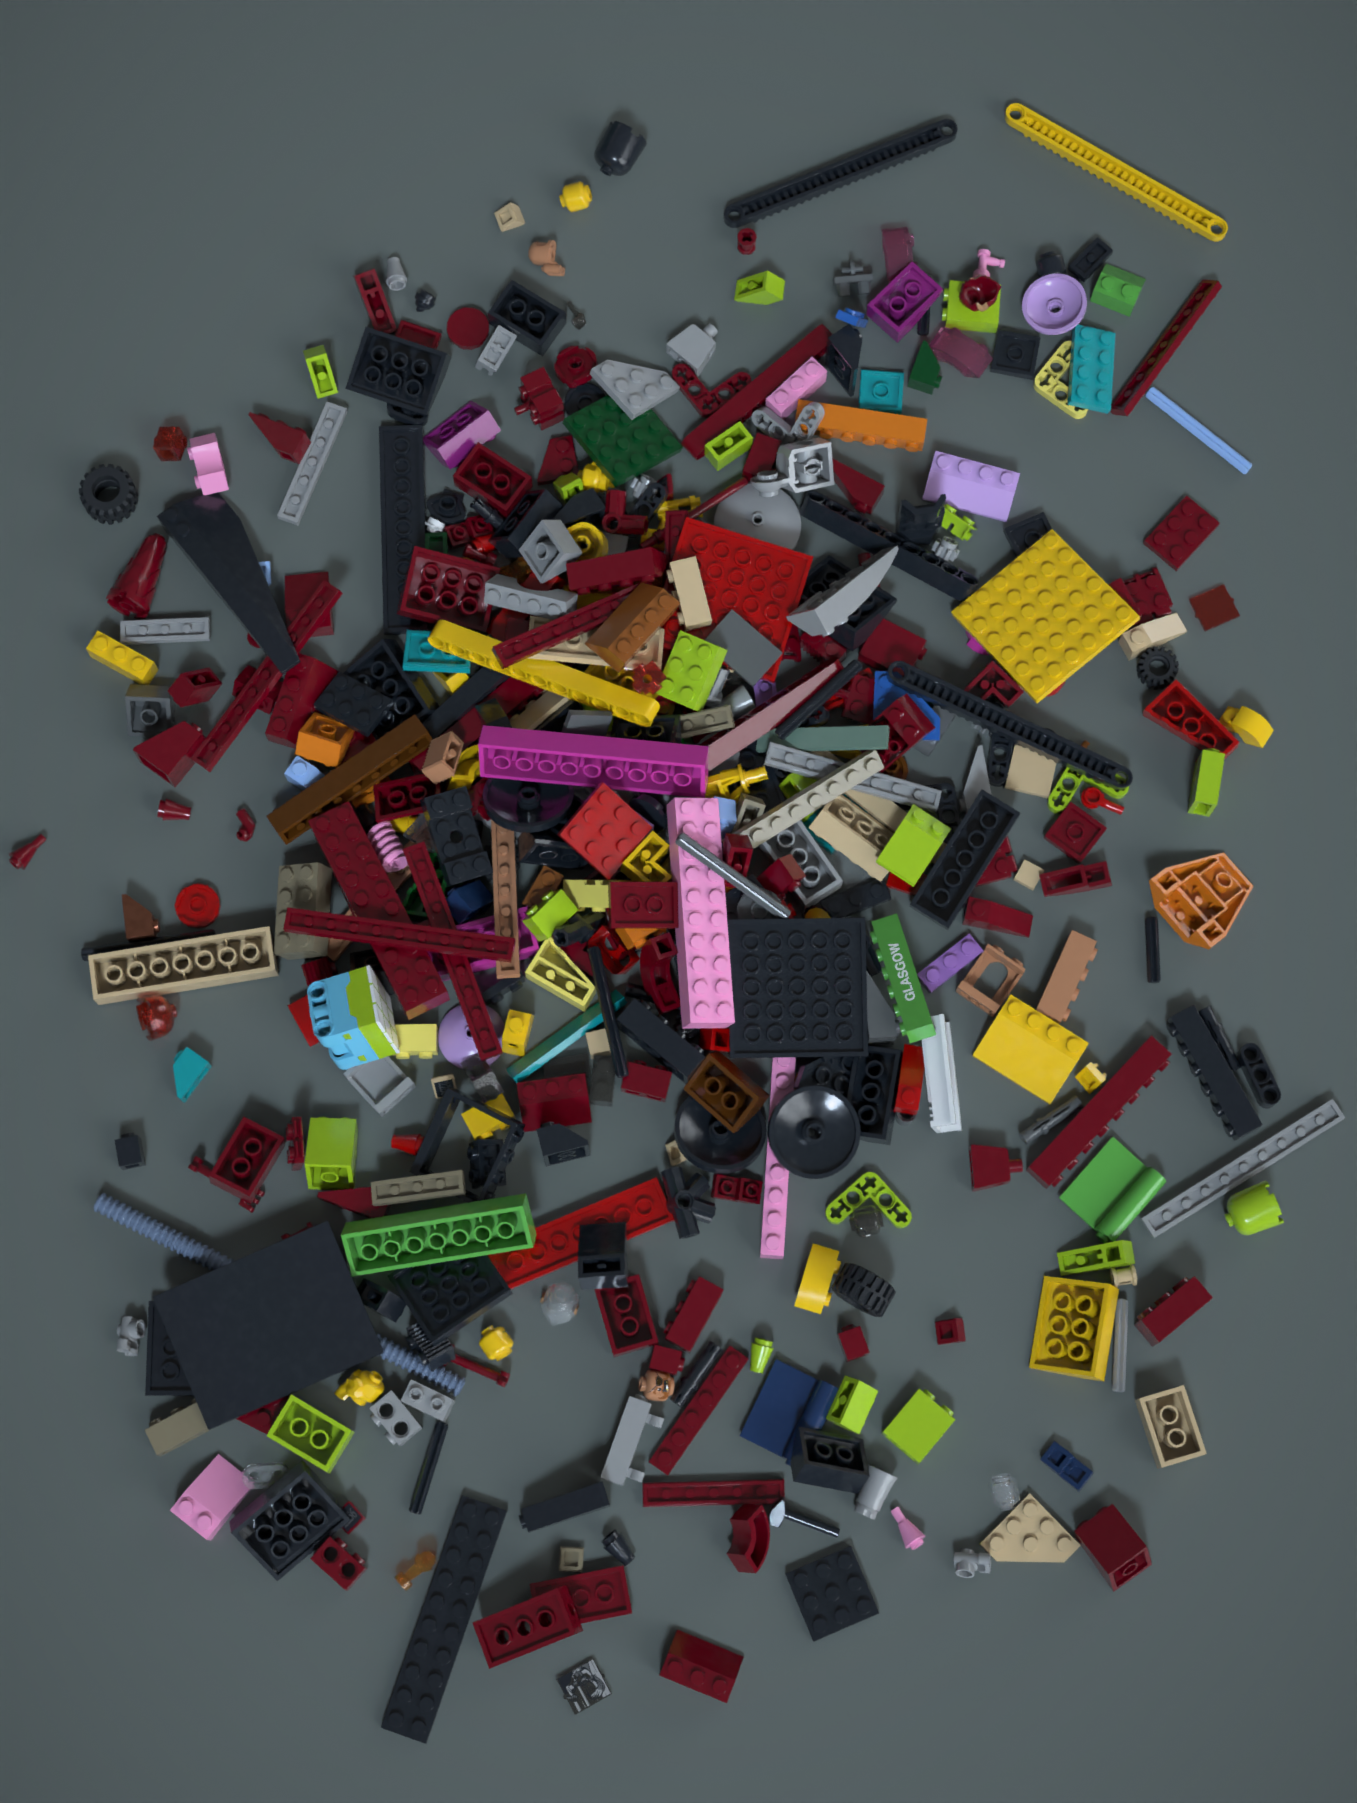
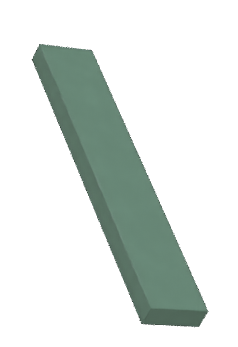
(830, 738)

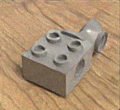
(799, 468)

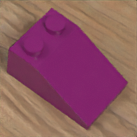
(903, 301)

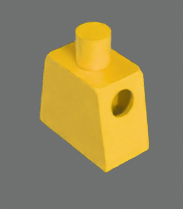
(517, 1032)

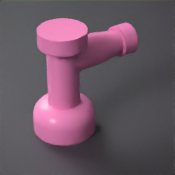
(984, 260)

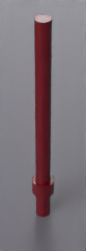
(659, 535)

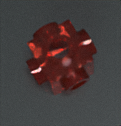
(170, 443)
(652, 670)

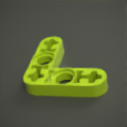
(1065, 800)
(872, 1194)

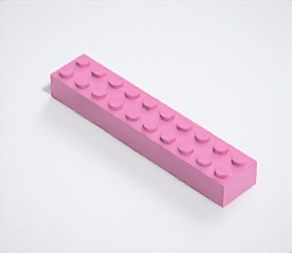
(702, 917)

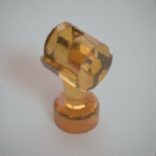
(423, 1563)

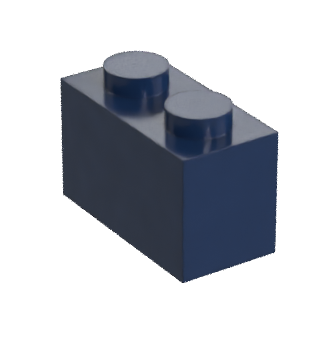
(469, 901)

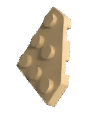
(1029, 1536)

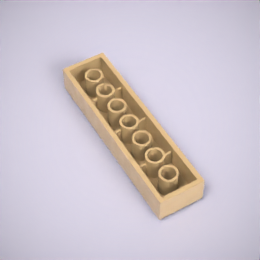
(183, 965)

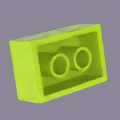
(691, 671)
(310, 1434)

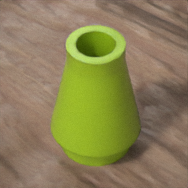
(760, 1354)

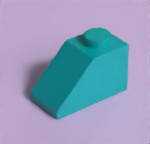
(188, 1072)

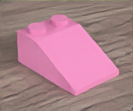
(211, 1498)

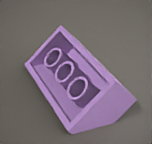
(971, 486)

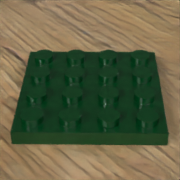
(617, 443)

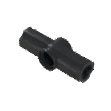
(579, 929)

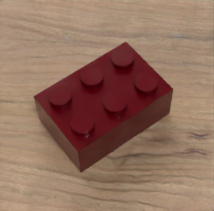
(492, 479)
(247, 1160)
(1172, 1310)
(627, 1317)

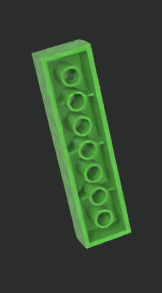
(439, 1234)

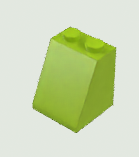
(331, 1153)

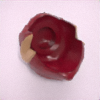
(979, 293)

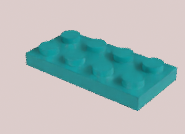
(1091, 368)

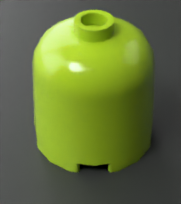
(1253, 1210)

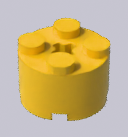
(588, 534)

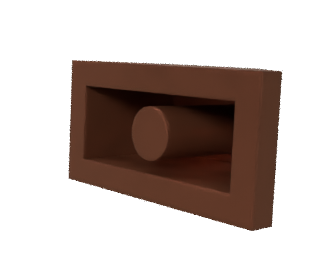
(138, 920)

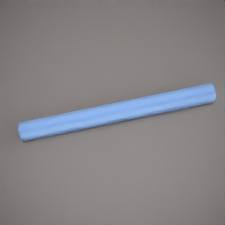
(1198, 430)

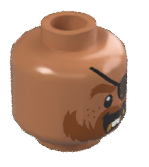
(656, 1385)

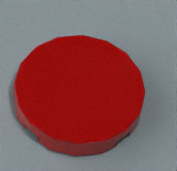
(197, 906)

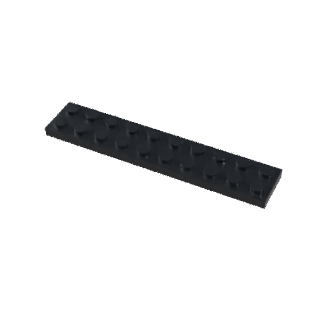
(401, 516)
(444, 1619)

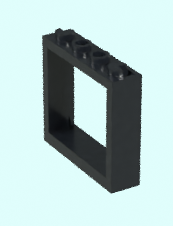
(439, 1127)

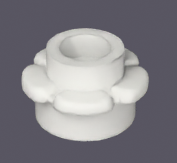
(434, 525)

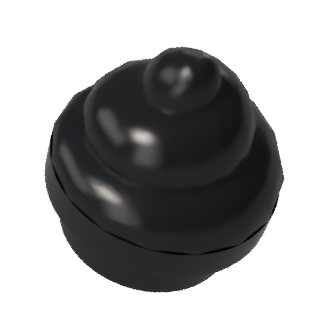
(424, 301)

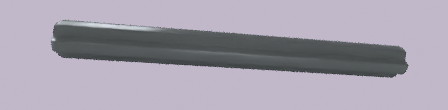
(732, 876)

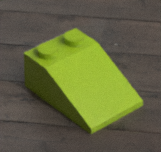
(913, 845)

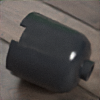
(618, 149)

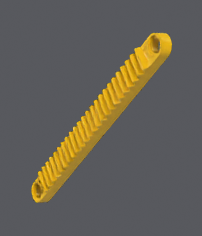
(1115, 172)

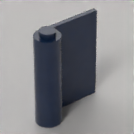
(784, 1404)

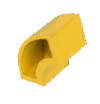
(466, 771)
(816, 1279)

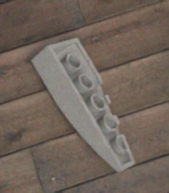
(834, 605)

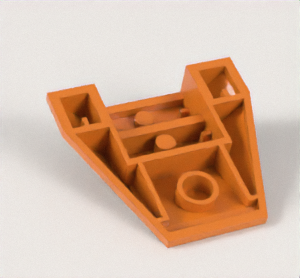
(1200, 898)

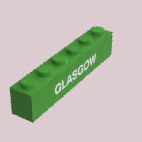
(903, 979)

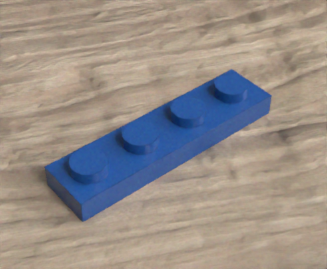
(852, 317)

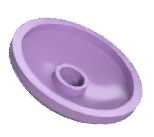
(1052, 293)
(454, 1040)

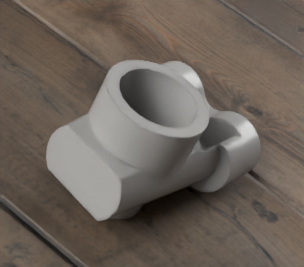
(128, 1333)
(968, 1562)

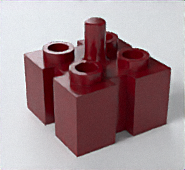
(541, 399)

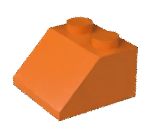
(324, 740)

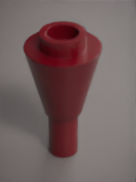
(22, 856)

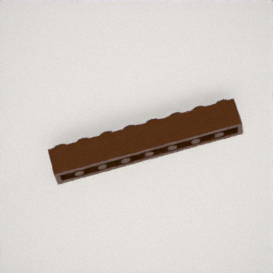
(351, 778)

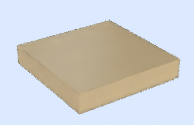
(1030, 772)

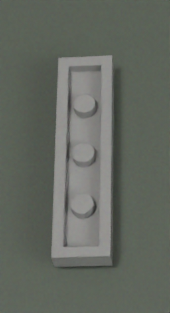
(165, 630)

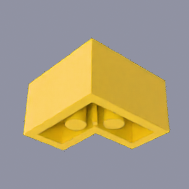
(642, 862)

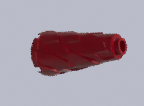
(137, 583)

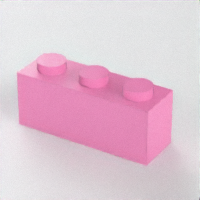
(797, 386)

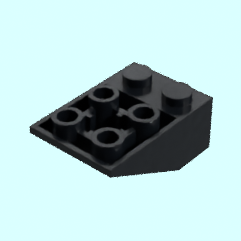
(602, 1256)

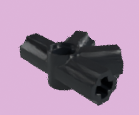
(689, 1194)

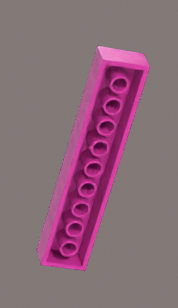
(593, 759)

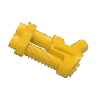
(674, 504)

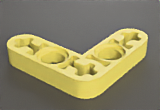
(1054, 385)

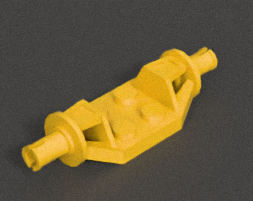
(718, 783)

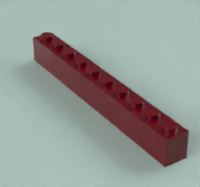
(512, 697)

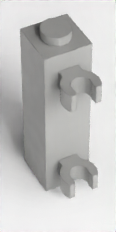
(627, 1439)

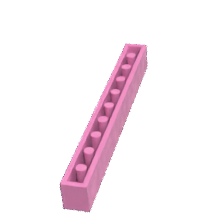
(775, 1175)

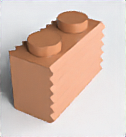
(443, 757)

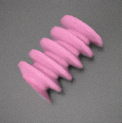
(387, 846)

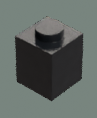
(130, 1151)

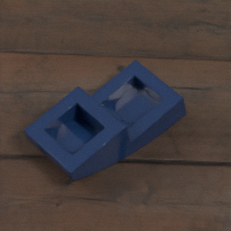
(1066, 1466)

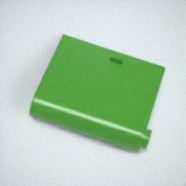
(1112, 1190)

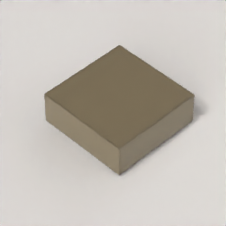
(571, 1559)

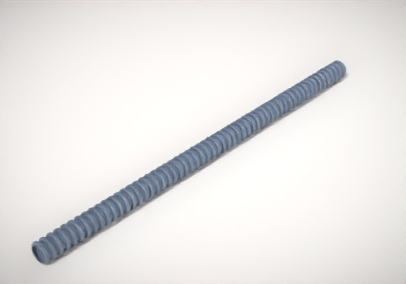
(215, 1260)

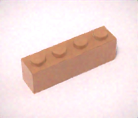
(1066, 976)

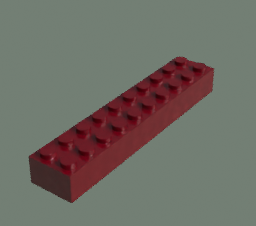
(374, 897)

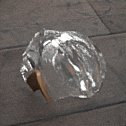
(559, 1303)

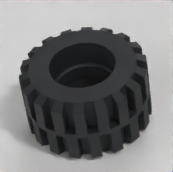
(101, 479)
(863, 1289)

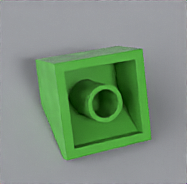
(1117, 290)

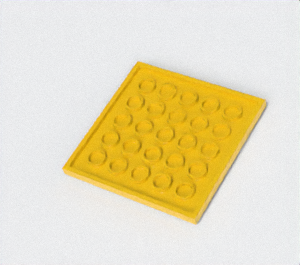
(1045, 616)

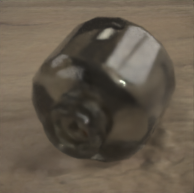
(866, 1221)

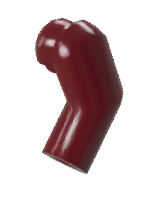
(247, 827)

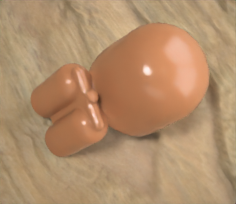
(544, 255)

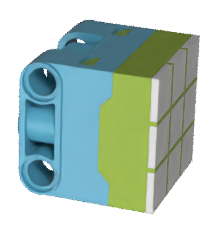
(353, 1017)

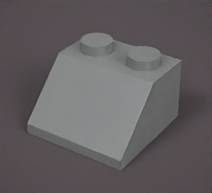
(550, 549)

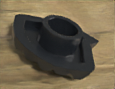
(447, 507)

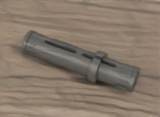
(1043, 1125)

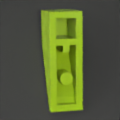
(1096, 1258)

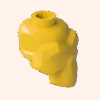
(594, 478)
(361, 1387)

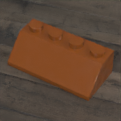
(632, 625)

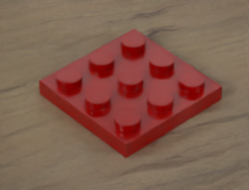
(604, 830)

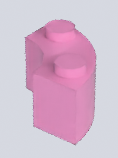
(208, 463)

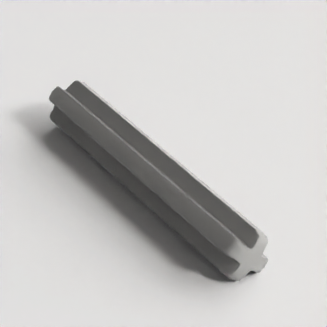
(1120, 1346)

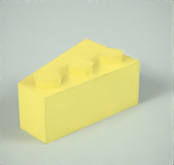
(589, 893)
(560, 976)

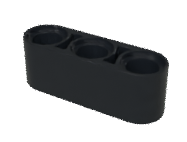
(1259, 1064)

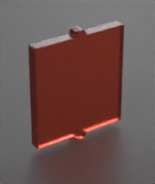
(1214, 607)

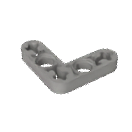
(790, 433)

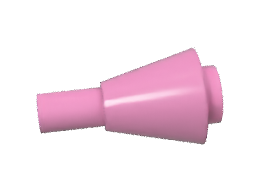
(910, 1533)

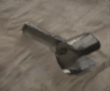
(579, 319)

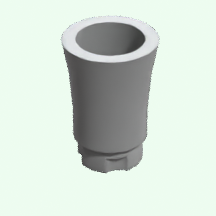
(740, 702)
(874, 1492)

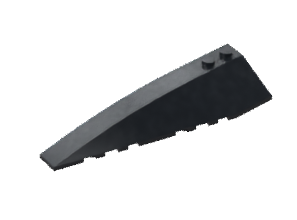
(221, 552)

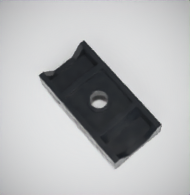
(450, 813)

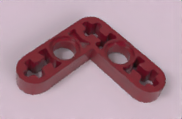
(705, 396)

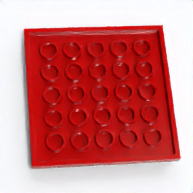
(744, 576)

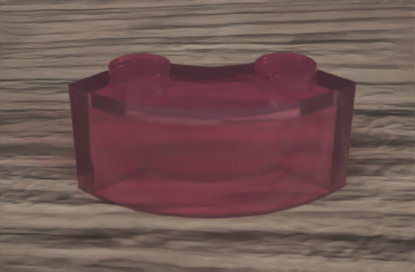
(897, 250)
(960, 352)

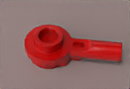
(1093, 798)

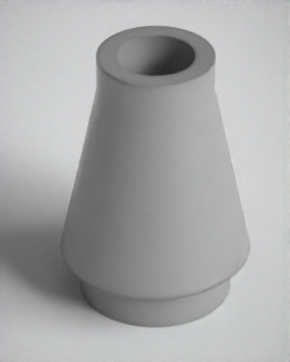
(395, 277)

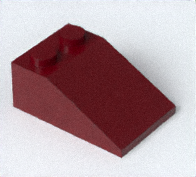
(298, 592)

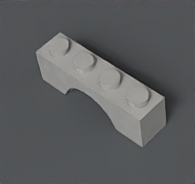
(508, 594)

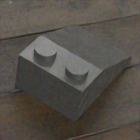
(881, 1020)

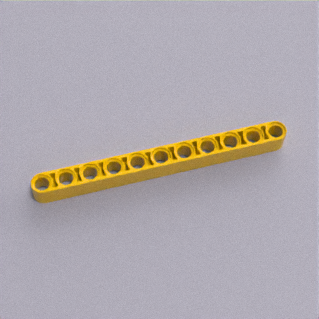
(547, 675)

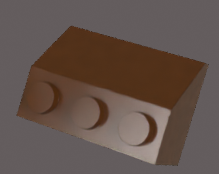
(726, 1091)

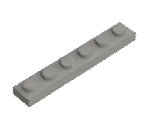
(312, 463)

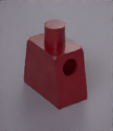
(991, 1166)

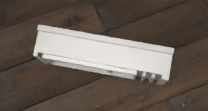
(941, 1078)

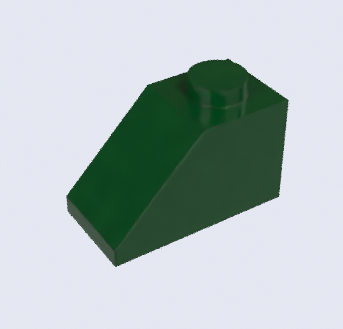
(925, 371)

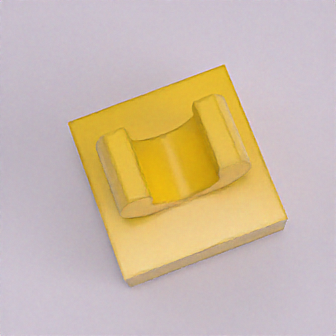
(1090, 1077)

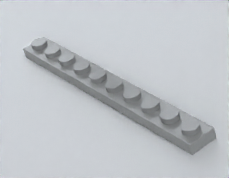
(1242, 1168)

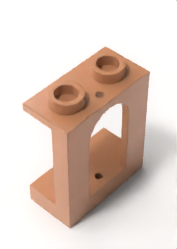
(1014, 973)

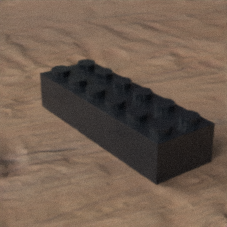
(964, 859)

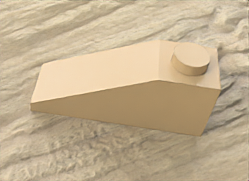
(1151, 634)

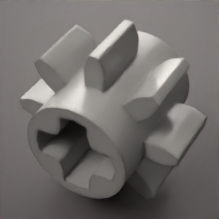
(641, 484)
(946, 548)

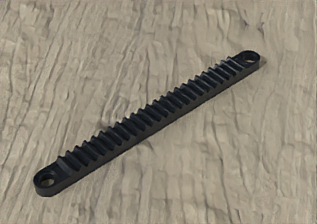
(840, 173)
(1009, 725)

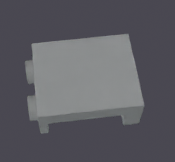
(380, 1083)

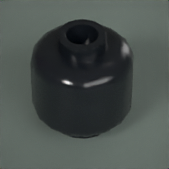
(1050, 264)

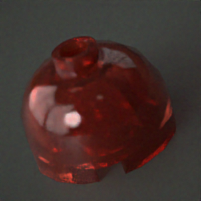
(156, 1015)

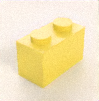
(417, 1040)

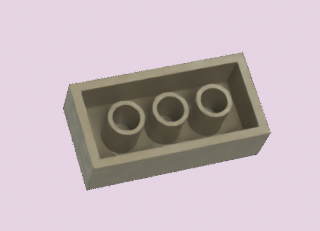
(305, 888)

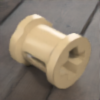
(1123, 1276)

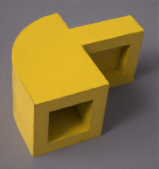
(1248, 724)

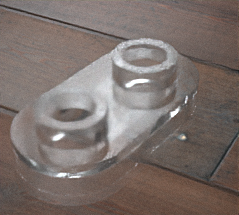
(265, 1476)

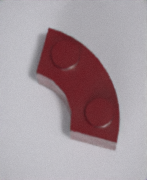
(750, 1538)

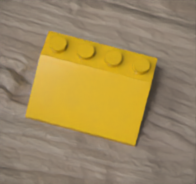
(1030, 1049)
(1074, 1328)

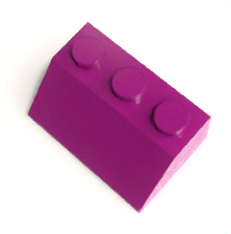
(460, 433)

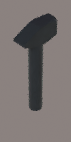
(779, 1513)

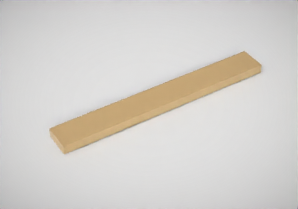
(882, 809)

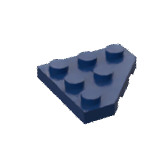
(886, 693)

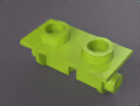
(961, 527)

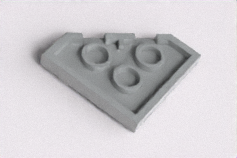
(633, 386)

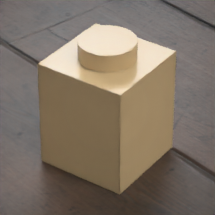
(598, 1043)

